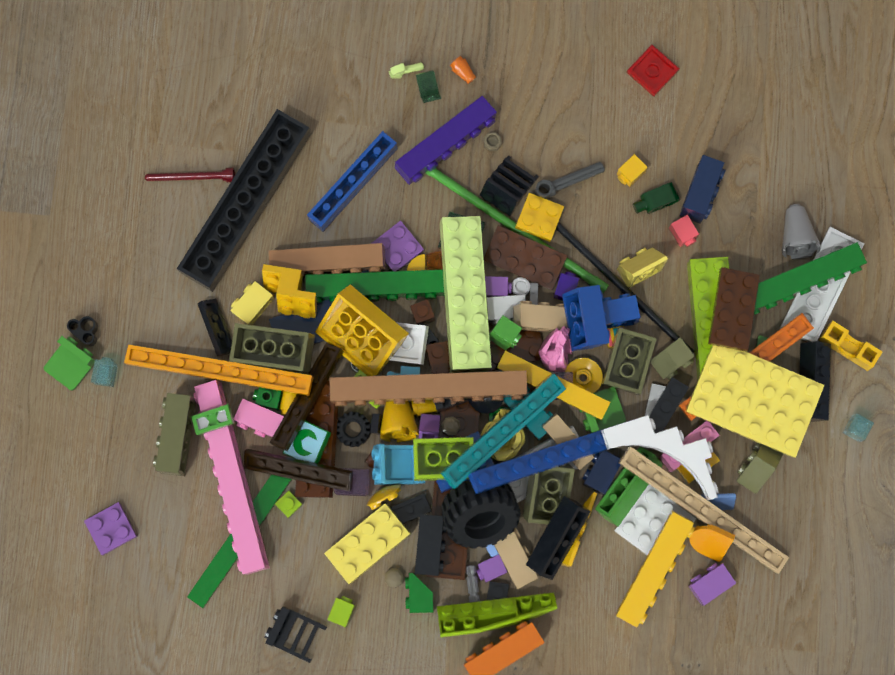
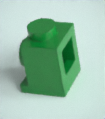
(272, 403)

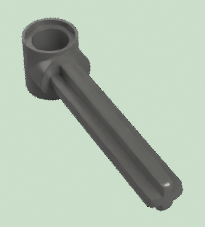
(568, 180)

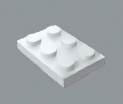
(414, 345)

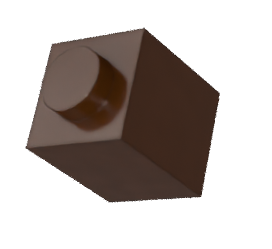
(422, 312)

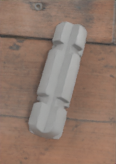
(472, 583)

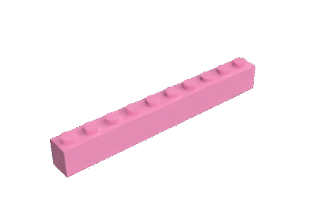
(233, 484)

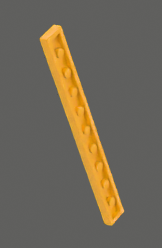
(219, 370)

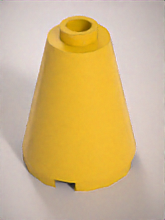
(398, 423)

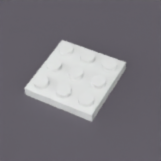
(647, 518)

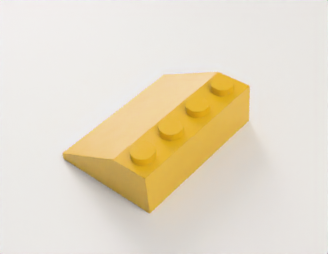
(361, 331)

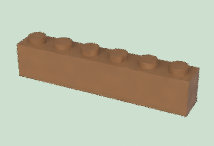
(331, 259)

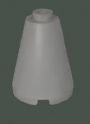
(799, 234)

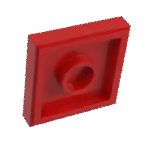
(652, 70)

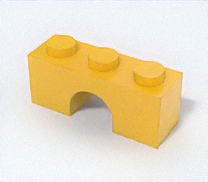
(858, 352)

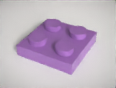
(399, 246)
(110, 528)

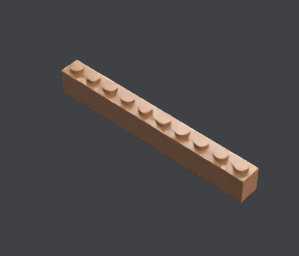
(428, 387)

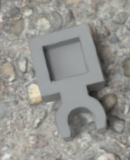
(534, 293)

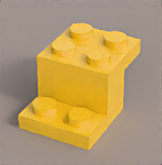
(289, 288)

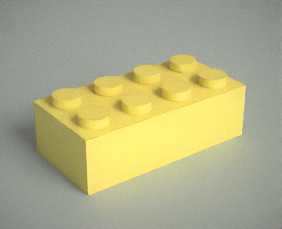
(367, 543)

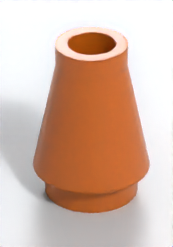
(462, 69)

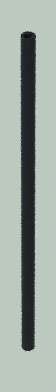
(618, 283)

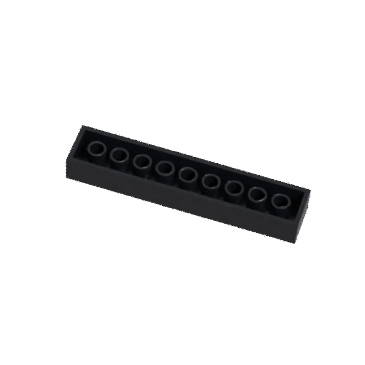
(244, 200)

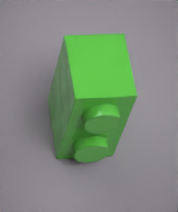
(505, 333)

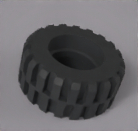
(480, 517)

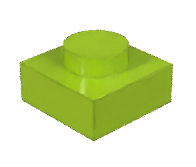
(288, 504)

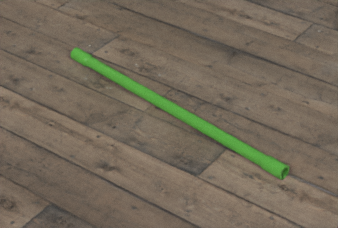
(591, 279)

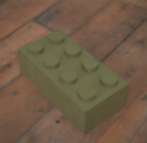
(272, 348)
(175, 434)

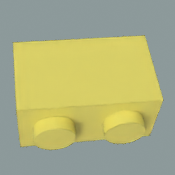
(252, 303)

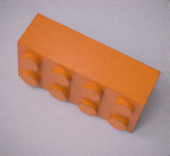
(505, 652)

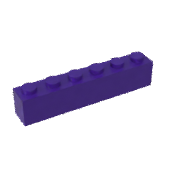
(445, 140)

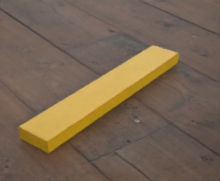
(571, 395)

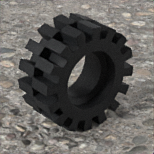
(361, 437)

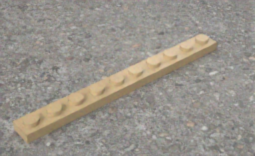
(702, 509)

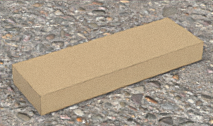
(561, 433)

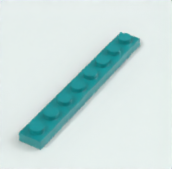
(503, 431)

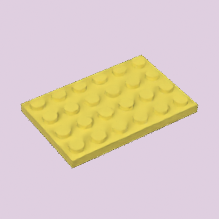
(755, 399)

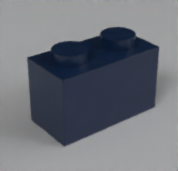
(602, 472)

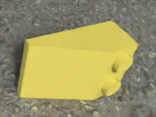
(641, 266)

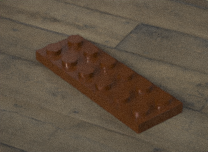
(526, 348)
(325, 416)

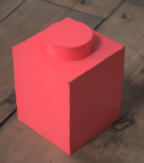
(684, 231)

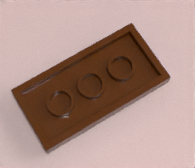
(525, 257)
(733, 309)

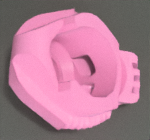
(555, 350)

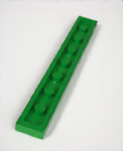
(226, 556)

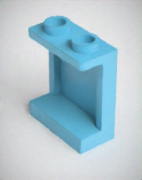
(393, 465)

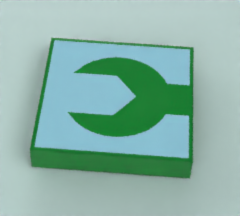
(309, 443)

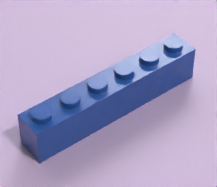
(352, 181)

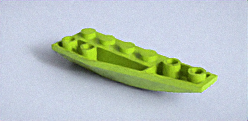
(492, 614)

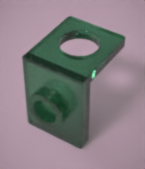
(428, 86)

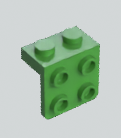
(69, 363)
(612, 417)

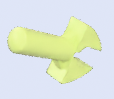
(398, 70)

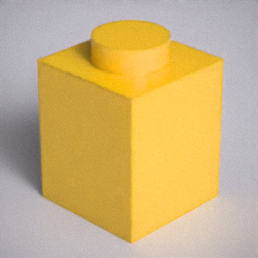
(631, 171)

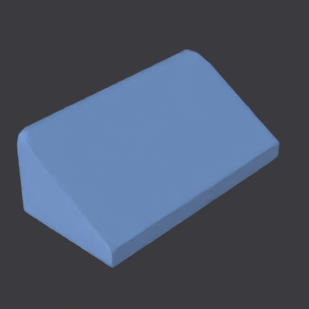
(724, 501)

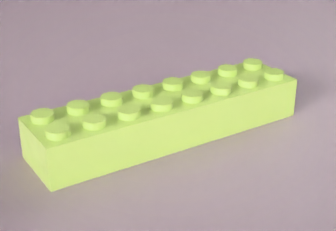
(465, 294)

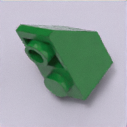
(420, 596)

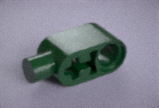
(657, 199)

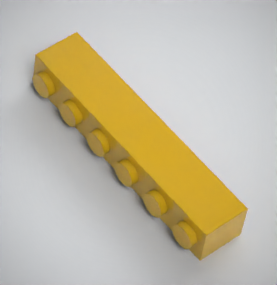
(654, 569)

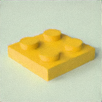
(539, 217)

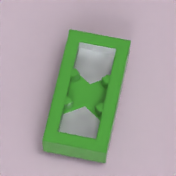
(212, 420)

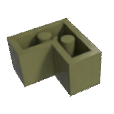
(672, 359)
(760, 467)

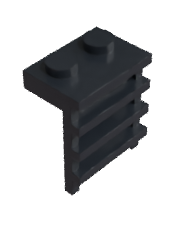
(504, 193)
(282, 627)

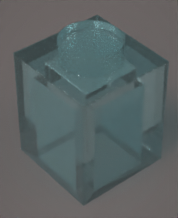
(104, 372)
(858, 427)

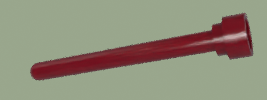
(226, 175)

